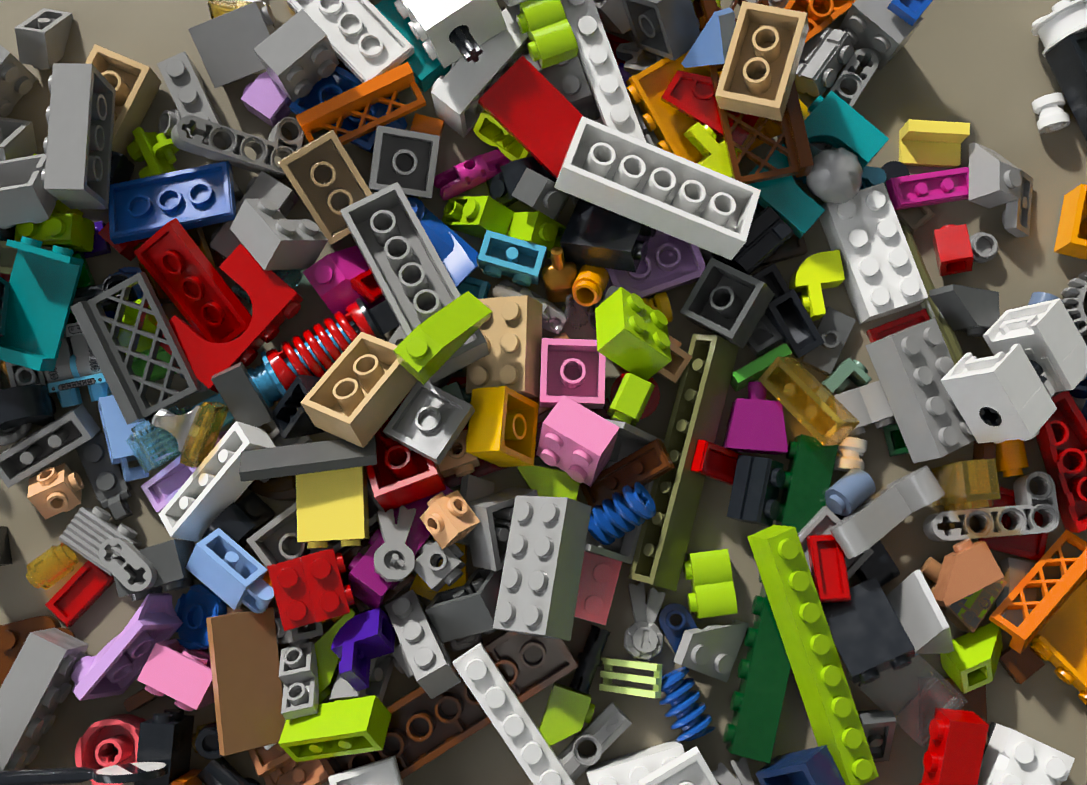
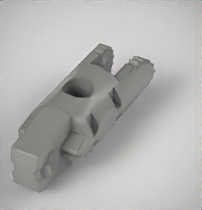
(552, 317)

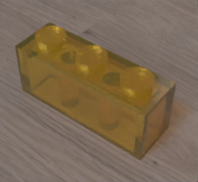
(808, 401)
(967, 484)

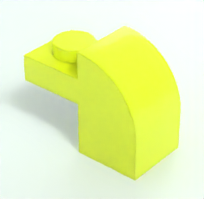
(713, 152)
(814, 274)

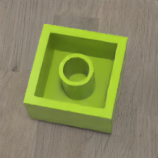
(632, 334)

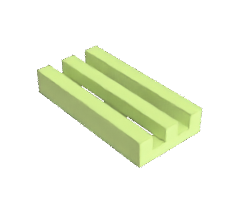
(608, 675)

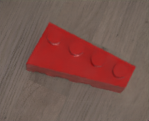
(1064, 454)

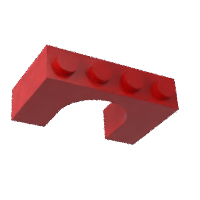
(271, 305)

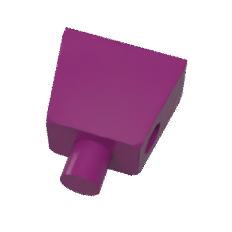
(756, 424)

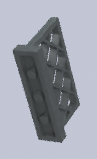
(112, 358)

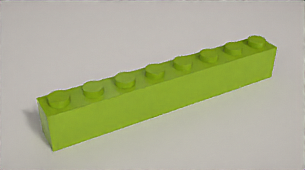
(812, 651)

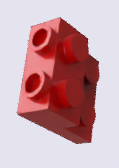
(310, 588)

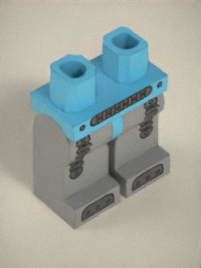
(75, 369)

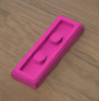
(929, 188)

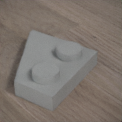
(711, 648)

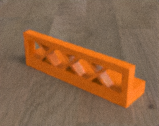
(360, 98)
(1051, 601)

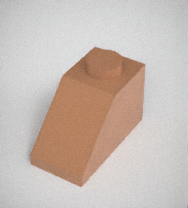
(965, 572)

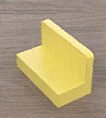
(932, 143)

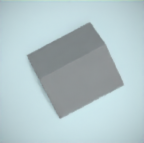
(921, 615)

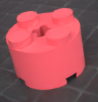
(96, 745)

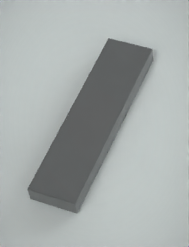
(305, 459)

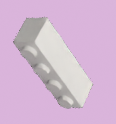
(212, 484)

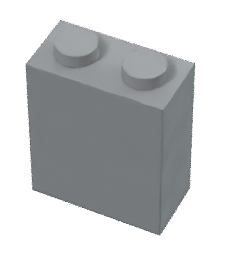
(229, 42)

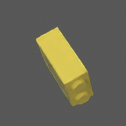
(332, 507)

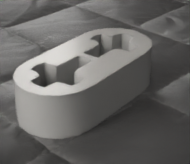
(122, 570)

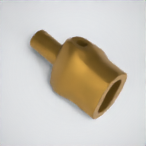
(558, 276)

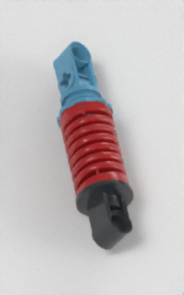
(317, 352)

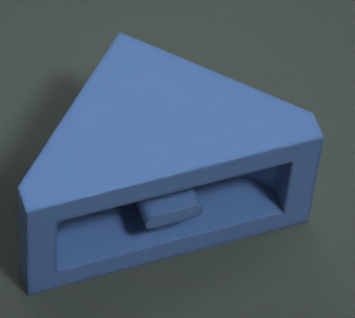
(713, 41)

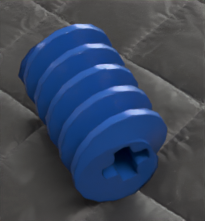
(621, 514)
(684, 705)

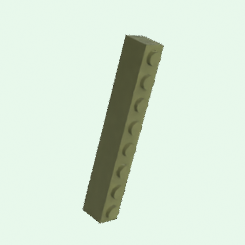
(678, 492)

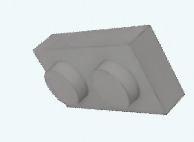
(1018, 212)

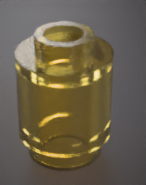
(51, 566)

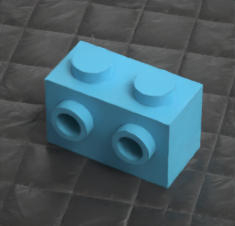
(512, 258)

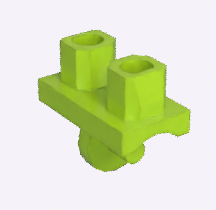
(155, 149)

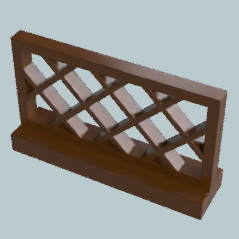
(793, 134)

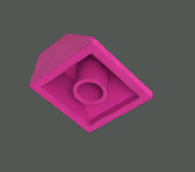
(333, 275)

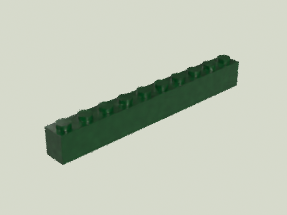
(766, 665)

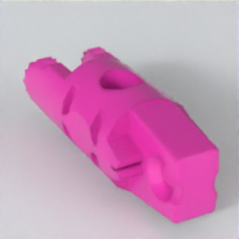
(469, 174)

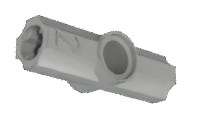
(602, 732)

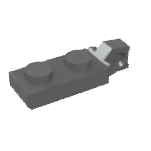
(105, 478)

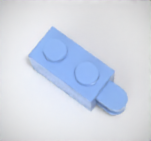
(116, 434)
(230, 572)

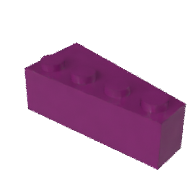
(363, 579)

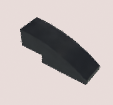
(789, 314)

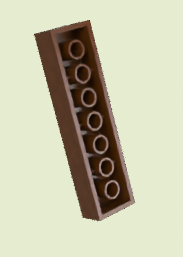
(429, 727)

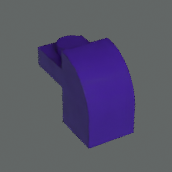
(361, 640)

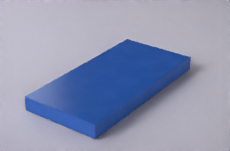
(190, 195)

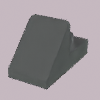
(879, 732)

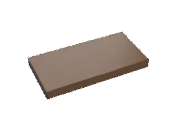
(245, 680)

